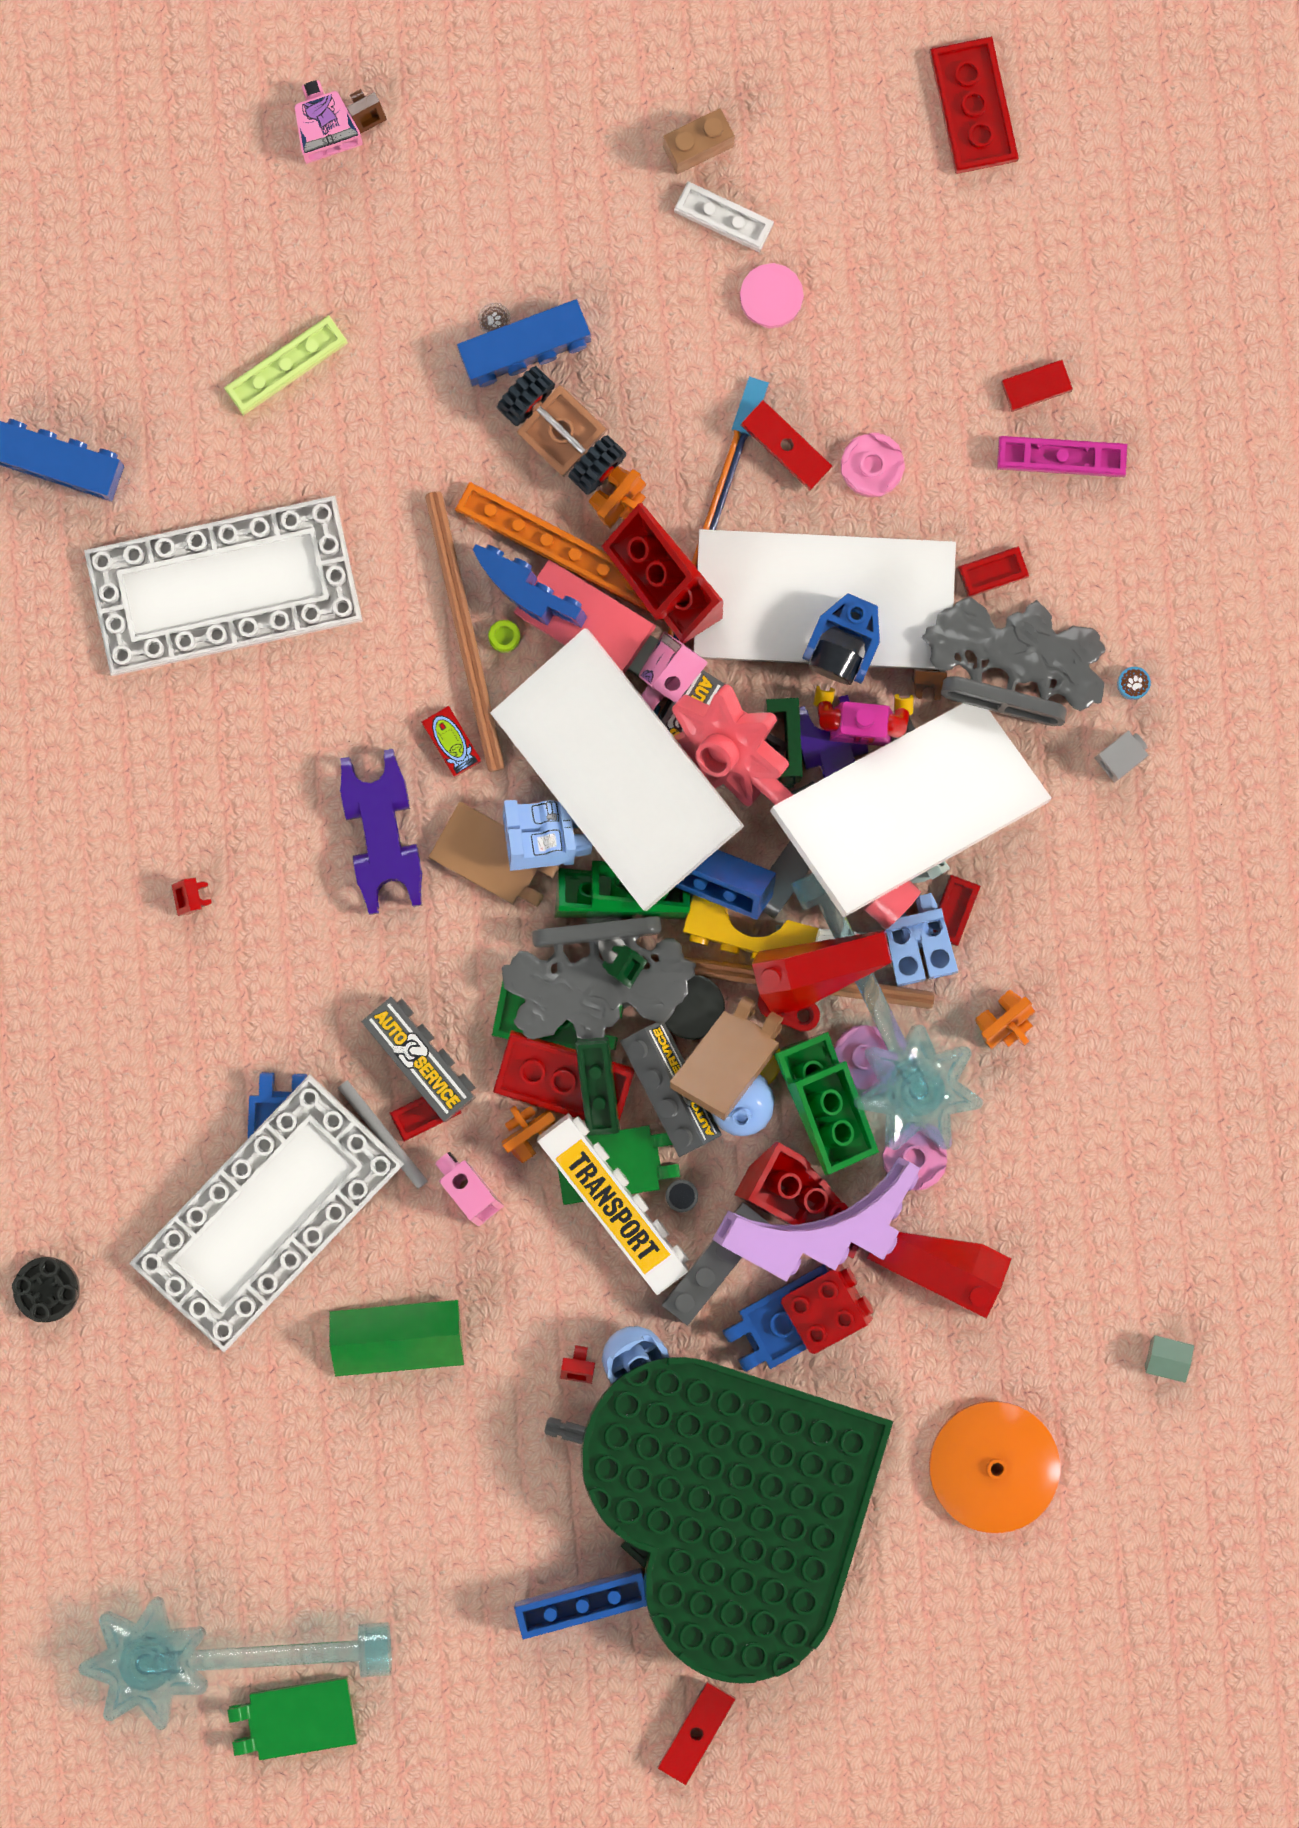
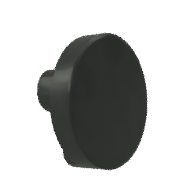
(698, 1010)
(46, 1289)

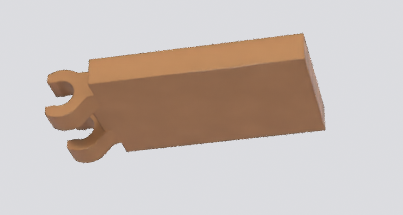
(478, 852)
(728, 1059)

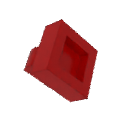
(187, 896)
(578, 1368)

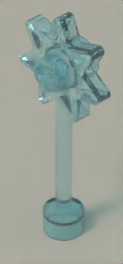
(915, 1082)
(152, 1662)

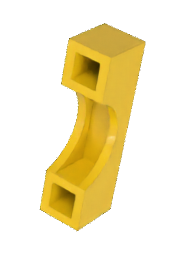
(712, 923)

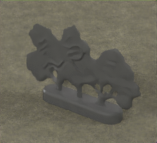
(1026, 651)
(585, 990)

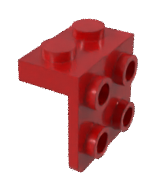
(827, 1309)

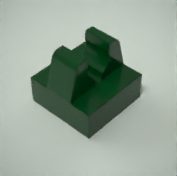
(625, 966)

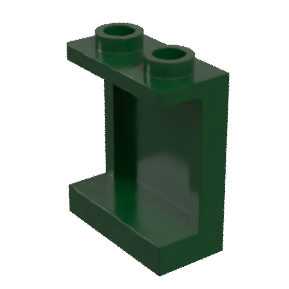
(789, 711)

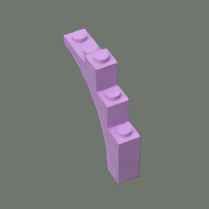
(826, 1240)

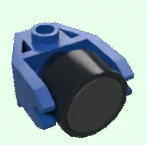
(837, 661)

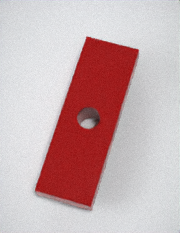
(801, 459)
(686, 1750)

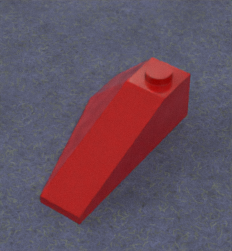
(808, 972)
(789, 1189)
(951, 1268)

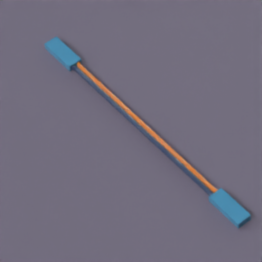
(752, 396)

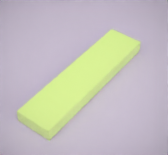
(286, 365)

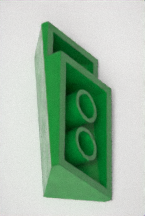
(603, 895)
(825, 1102)
(396, 1338)

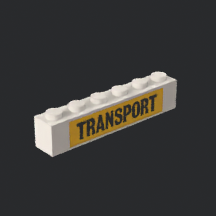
(613, 1204)

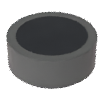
(681, 1195)

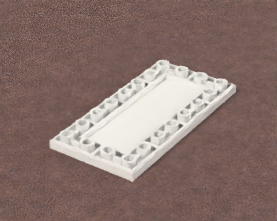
(784, 582)
(223, 586)
(616, 769)
(909, 806)
(266, 1213)

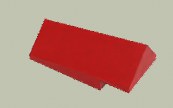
(663, 575)

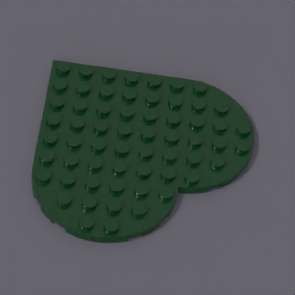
(739, 1501)

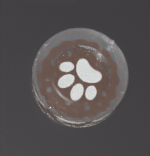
(493, 317)

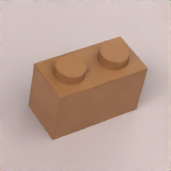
(698, 141)

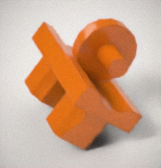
(622, 500)
(1010, 1025)
(517, 1141)

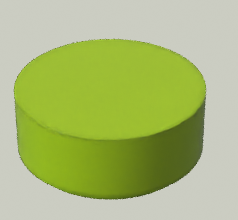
(504, 636)

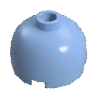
(751, 1112)
(630, 1349)

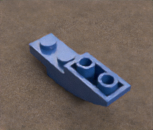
(517, 584)

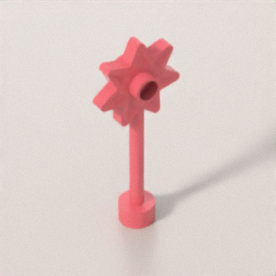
(733, 752)

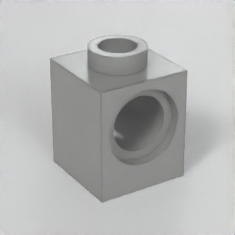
(1122, 755)

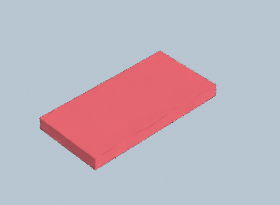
(611, 623)

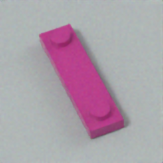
(1062, 456)

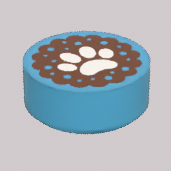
(1133, 683)

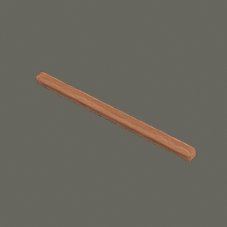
(464, 631)
(745, 974)

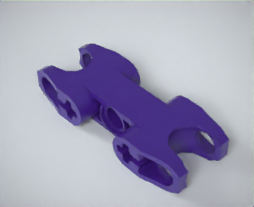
(820, 751)
(377, 807)

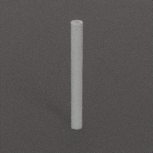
(381, 1133)

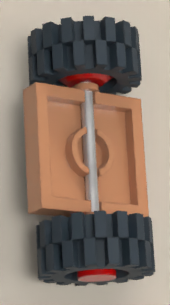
(561, 430)

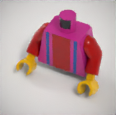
(861, 721)

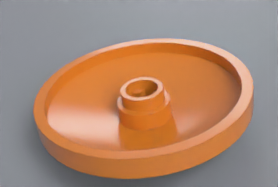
(963, 1461)

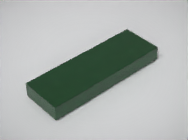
(597, 1086)

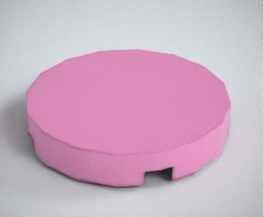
(771, 295)
(872, 465)
(852, 1047)
(921, 1153)

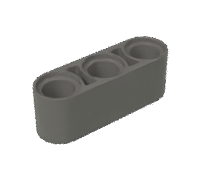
(788, 869)

